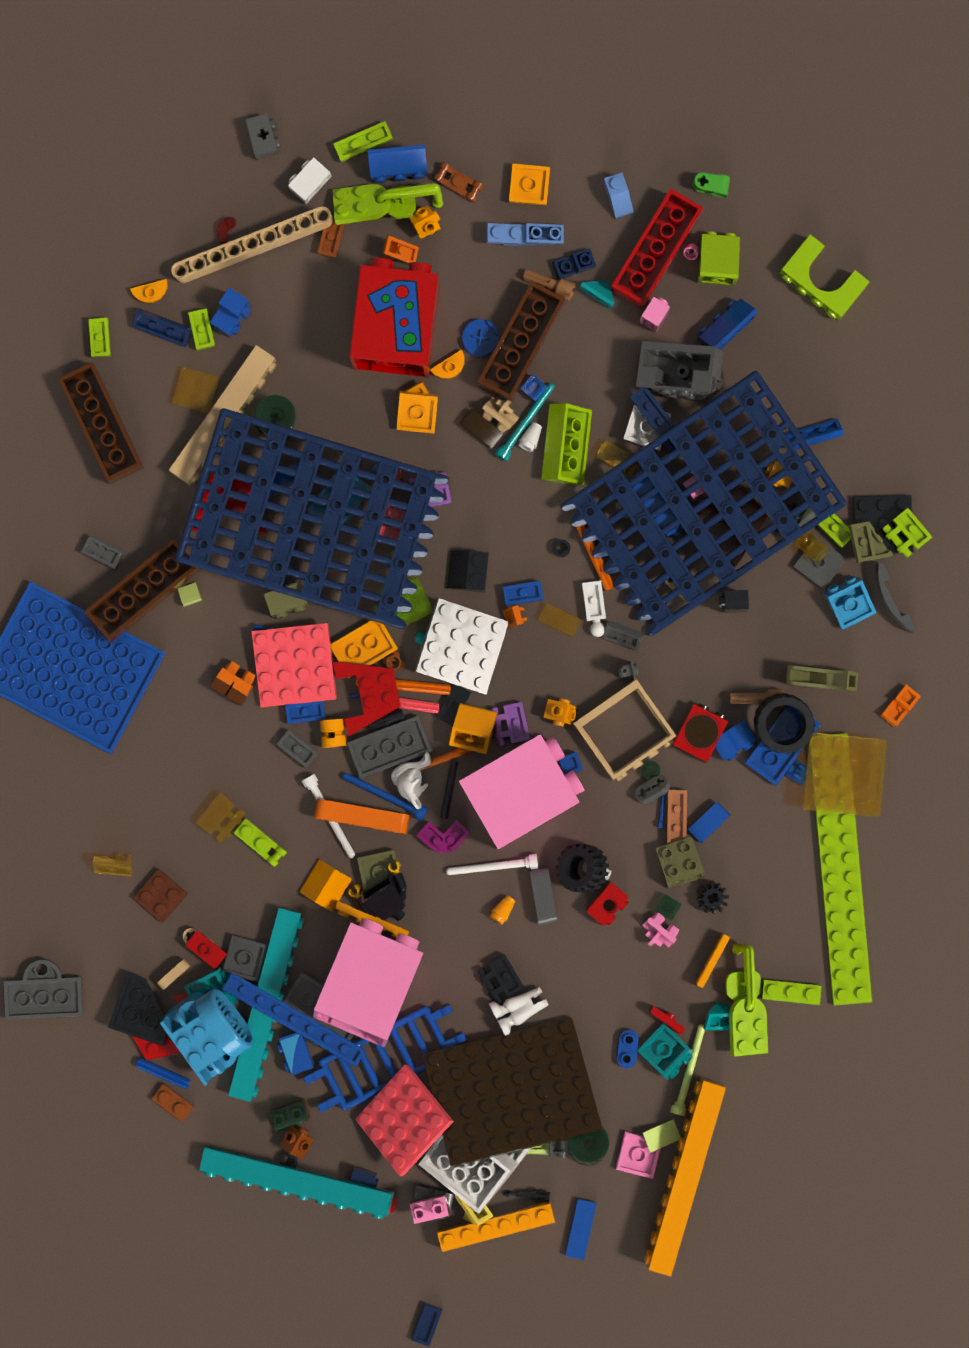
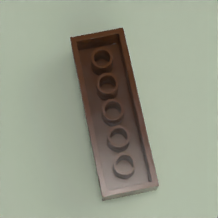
(521, 341)
(101, 423)
(140, 592)

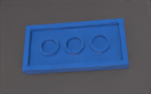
(773, 764)

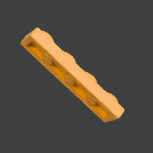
(346, 910)

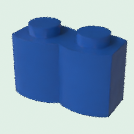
(734, 740)

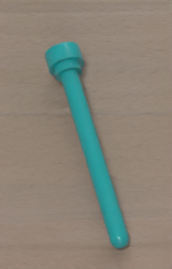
(504, 451)

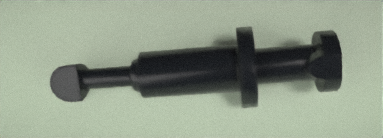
(529, 1195)

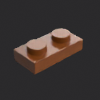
(331, 240)
(173, 1102)

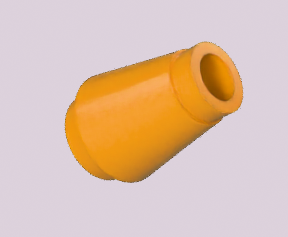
(502, 910)

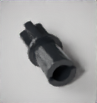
(388, 719)

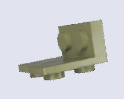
(680, 862)

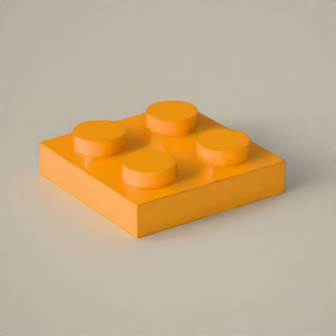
(529, 184)
(417, 412)

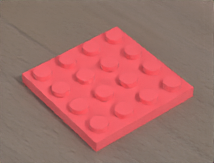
(294, 665)
(404, 1120)

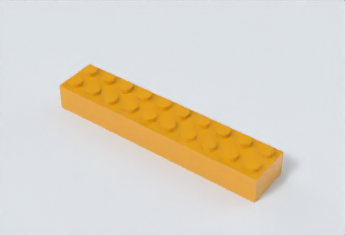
(685, 1177)

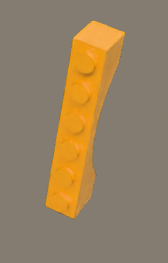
(495, 1227)

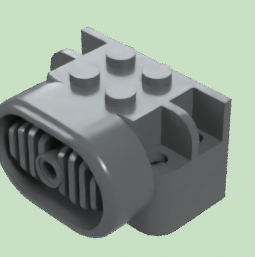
(680, 370)

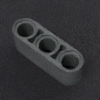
(543, 896)

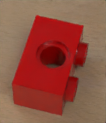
(612, 893)

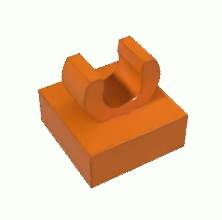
(514, 616)

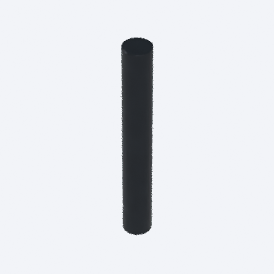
(449, 789)

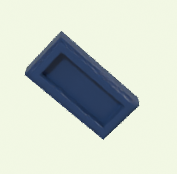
(426, 1324)

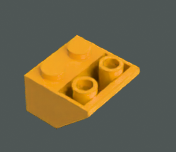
(473, 728)

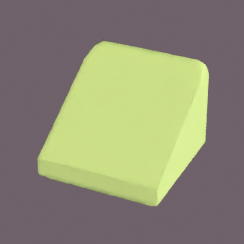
(189, 594)

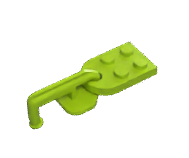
(374, 201)
(747, 1012)

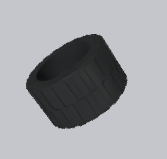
(800, 739)

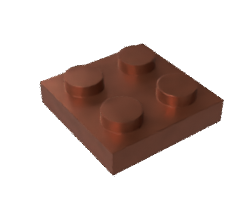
(160, 895)

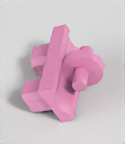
(658, 933)

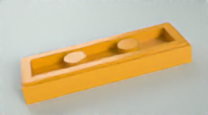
(712, 960)

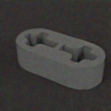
(652, 789)

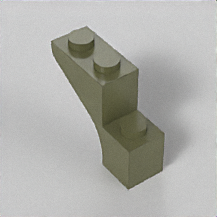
(822, 678)

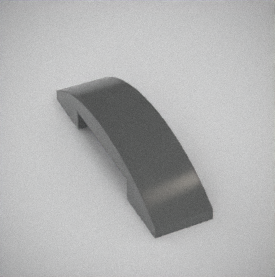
(881, 577)

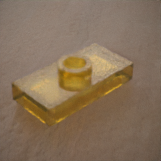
(812, 546)
(560, 620)

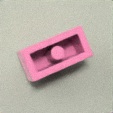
(655, 314)

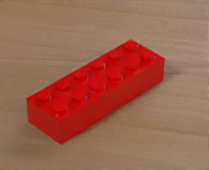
(656, 248)

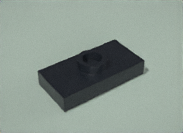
(450, 706)

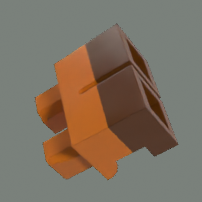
(240, 688)

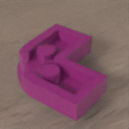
(443, 842)

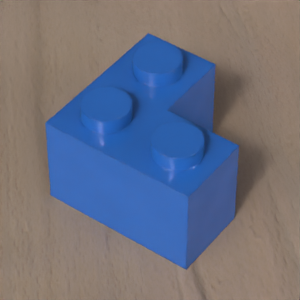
(231, 313)

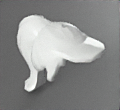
(408, 779)

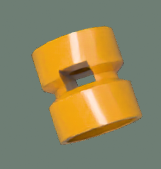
(333, 726)

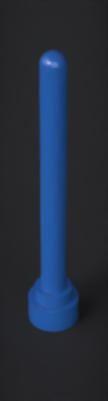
(418, 813)

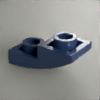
(574, 264)

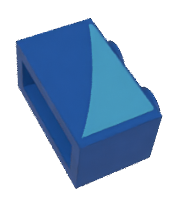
(296, 1053)

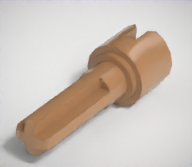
(561, 287)
(753, 698)

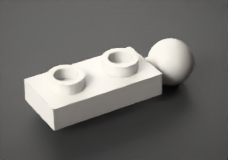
(594, 606)

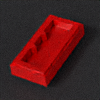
(206, 949)
(668, 1019)

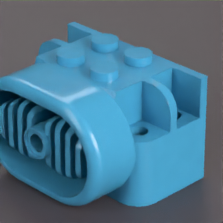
(207, 1032)

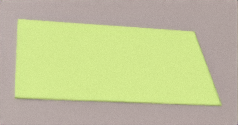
(661, 1135)

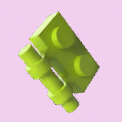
(911, 528)

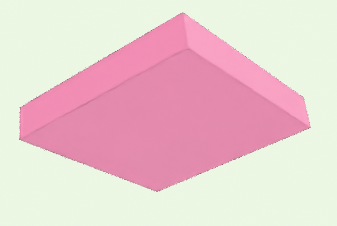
(636, 1157)

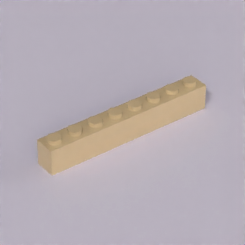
(234, 398)

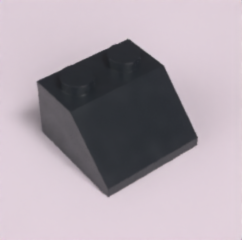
(468, 570)

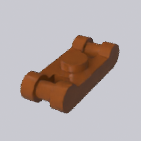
(458, 182)

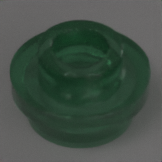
(646, 765)

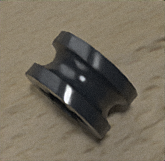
(558, 543)
(291, 1157)

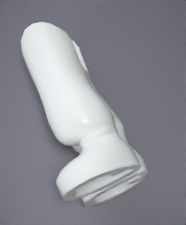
(520, 1007)

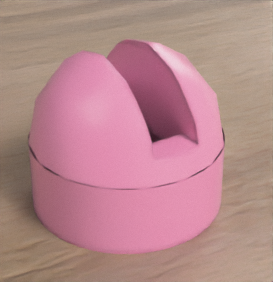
(689, 256)

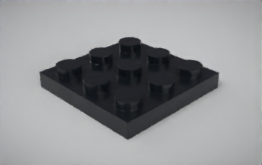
(880, 512)

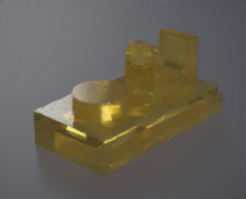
(114, 867)

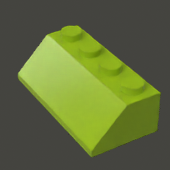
(566, 444)

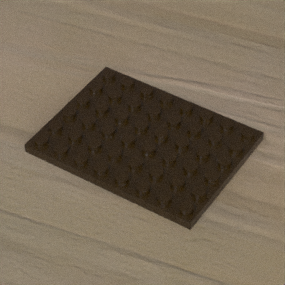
(512, 1091)

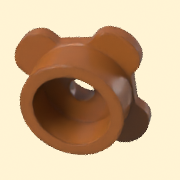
(394, 657)

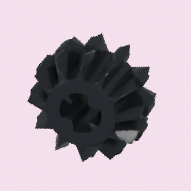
(711, 890)

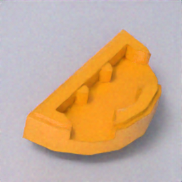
(150, 292)
(450, 367)

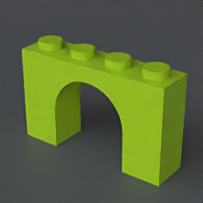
(836, 301)

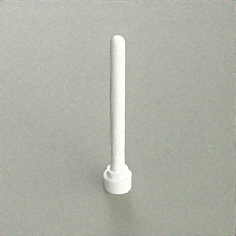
(311, 784)
(530, 862)

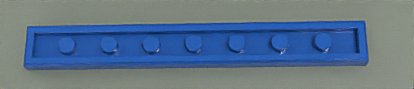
(293, 1019)

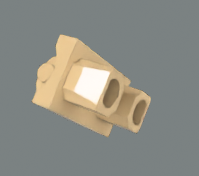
(501, 412)

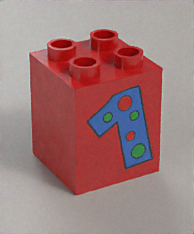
(395, 318)

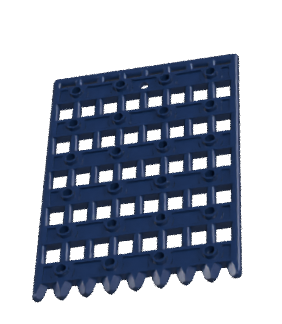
(331, 524)
(623, 559)

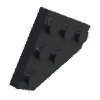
(138, 1011)

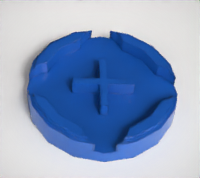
(480, 337)

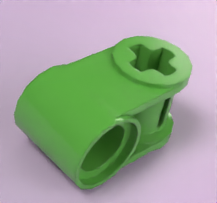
(714, 184)

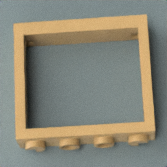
(650, 752)

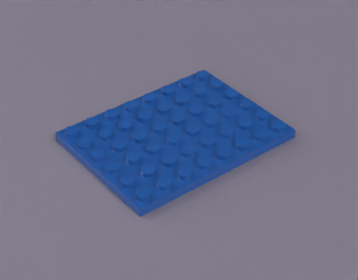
(69, 671)

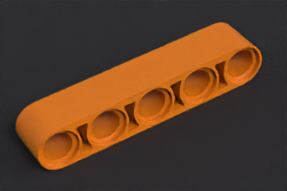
(361, 816)

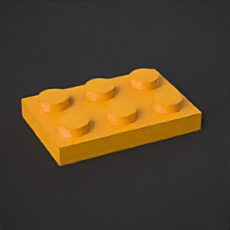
(364, 645)

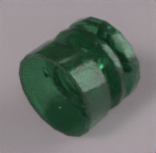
(277, 406)
(589, 1156)

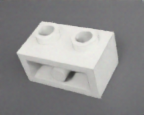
(309, 180)

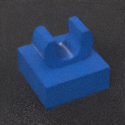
(797, 772)

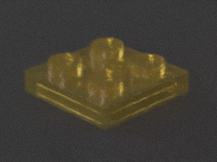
(195, 390)

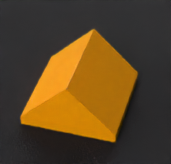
(325, 885)

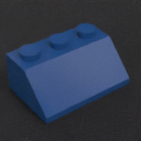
(397, 163)
(727, 325)

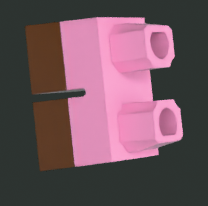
(429, 1209)

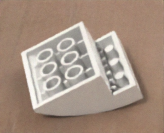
(475, 1181)

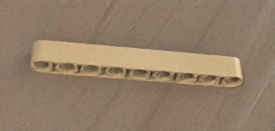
(243, 242)

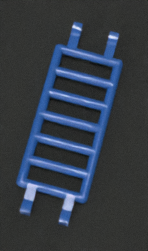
(360, 1096)

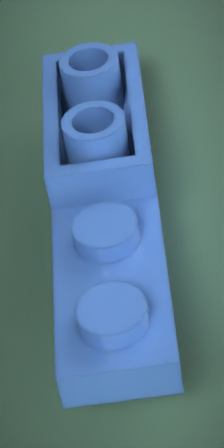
(524, 235)

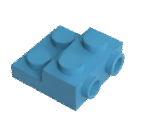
(849, 602)

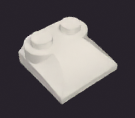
(639, 430)

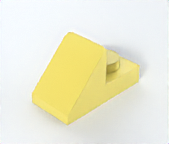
(472, 1216)

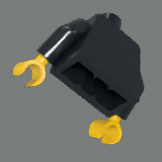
(385, 897)

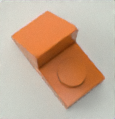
(400, 250)

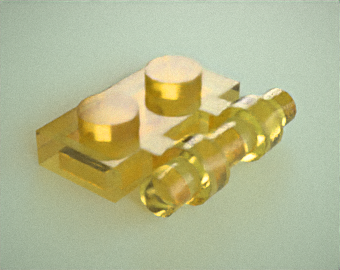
(216, 814)

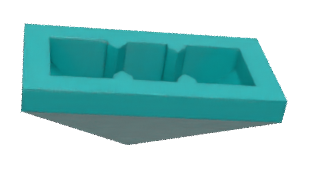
(600, 291)
(717, 1017)

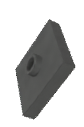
(823, 571)
(245, 958)

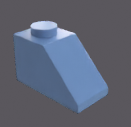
(618, 195)

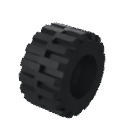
(595, 871)

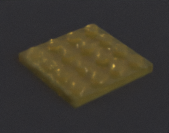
(845, 774)

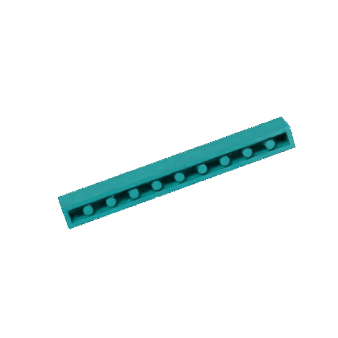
(271, 981)
(296, 1181)

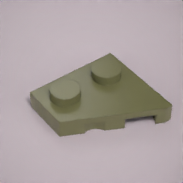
(866, 543)

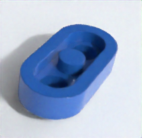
(627, 1048)

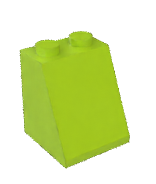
(719, 259)

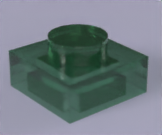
(668, 907)

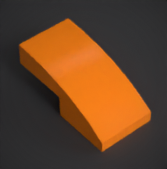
(900, 706)

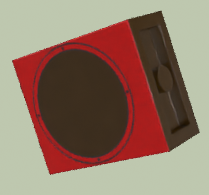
(700, 732)

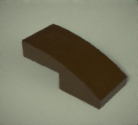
(481, 428)

